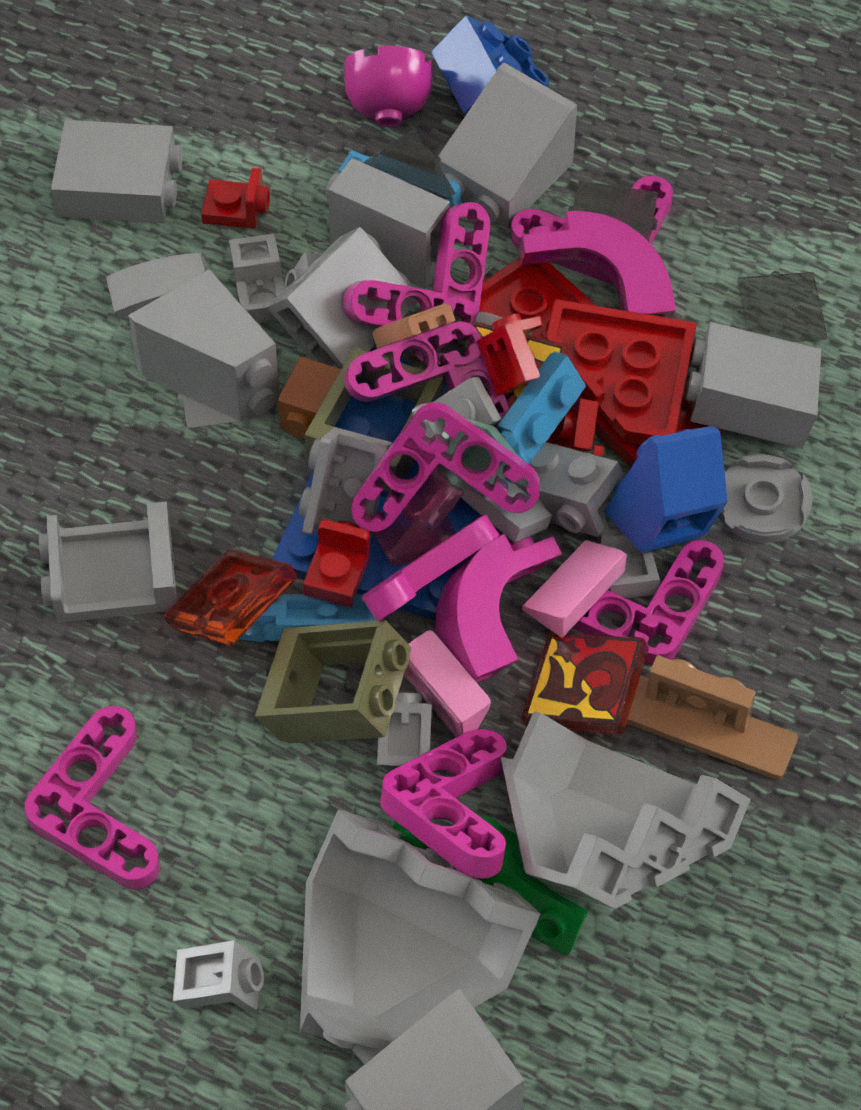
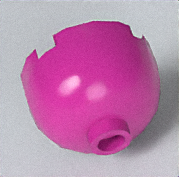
(388, 84)

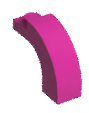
(614, 249)
(469, 602)

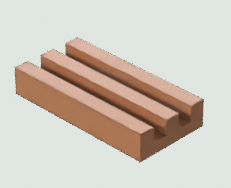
(413, 325)

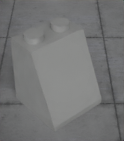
(511, 144)
(207, 348)
(439, 1065)

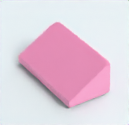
(576, 586)
(446, 684)

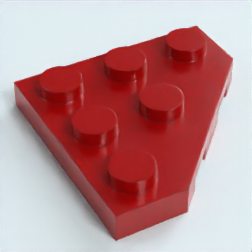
(628, 363)

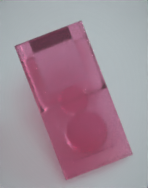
(422, 521)

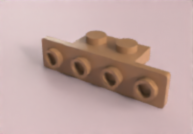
(709, 717)

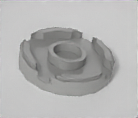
(758, 512)

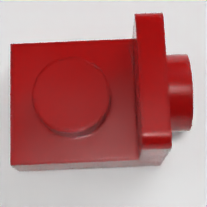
(236, 202)
(508, 353)
(577, 426)
(338, 562)

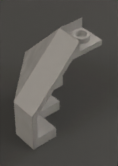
(608, 822)
(397, 935)

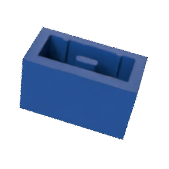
(473, 54)
(671, 489)

